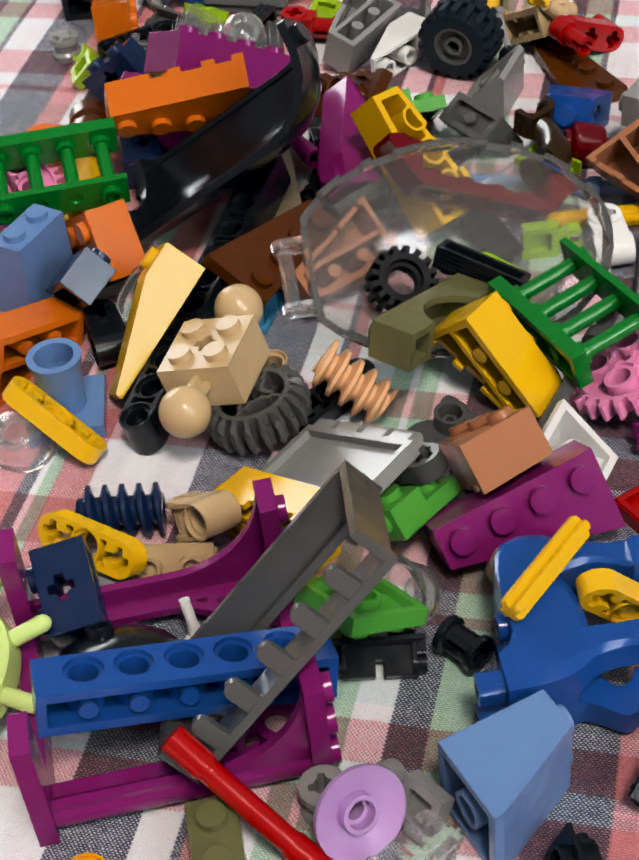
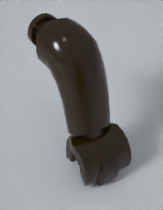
(543, 130)

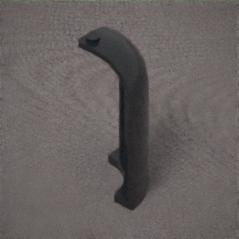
(232, 143)

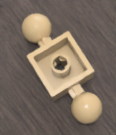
(213, 362)

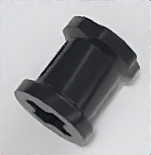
(463, 644)

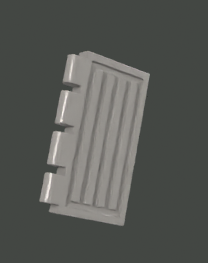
(322, 447)

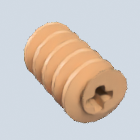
(352, 383)

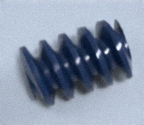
(126, 509)

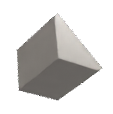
(500, 83)

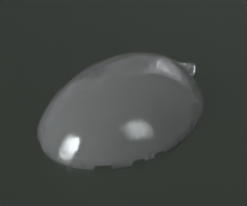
(431, 191)

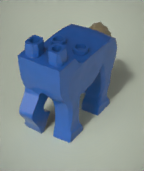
(556, 645)

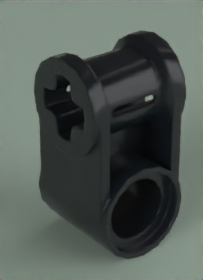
(105, 331)

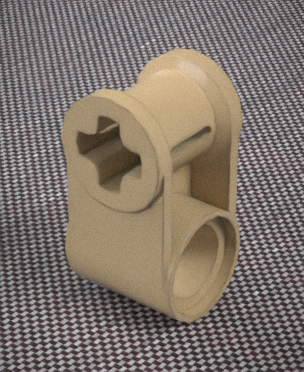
(204, 514)

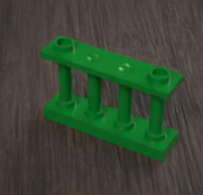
(64, 145)
(555, 338)

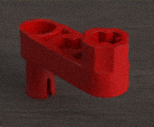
(586, 33)

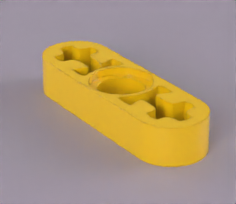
(54, 420)
(107, 538)
(608, 594)

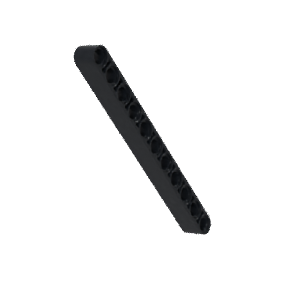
(250, 206)

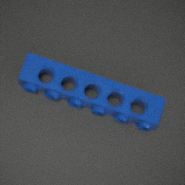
(155, 681)

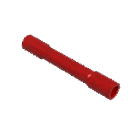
(204, 766)

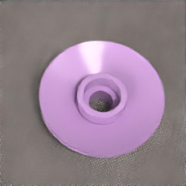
(373, 821)

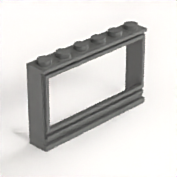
(341, 507)

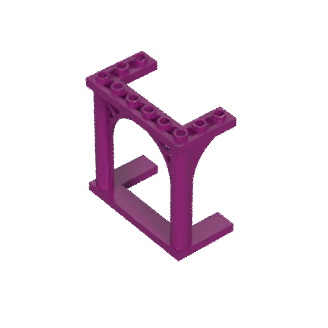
(301, 743)

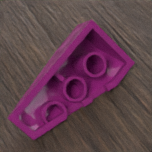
(340, 140)

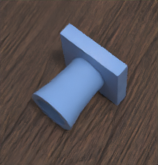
(58, 373)

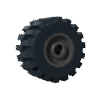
(461, 37)

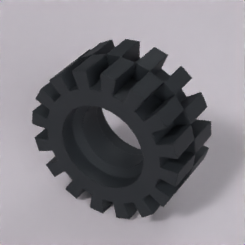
(401, 261)

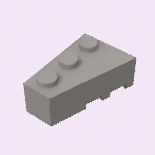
(358, 31)

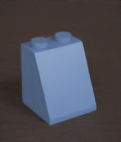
(31, 256)
(508, 773)

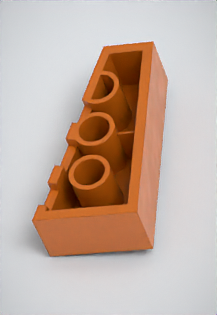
(176, 98)

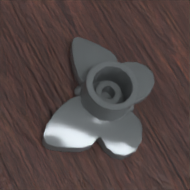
(446, 414)

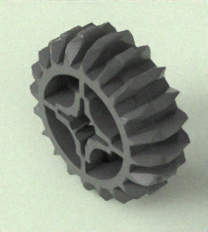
(271, 414)

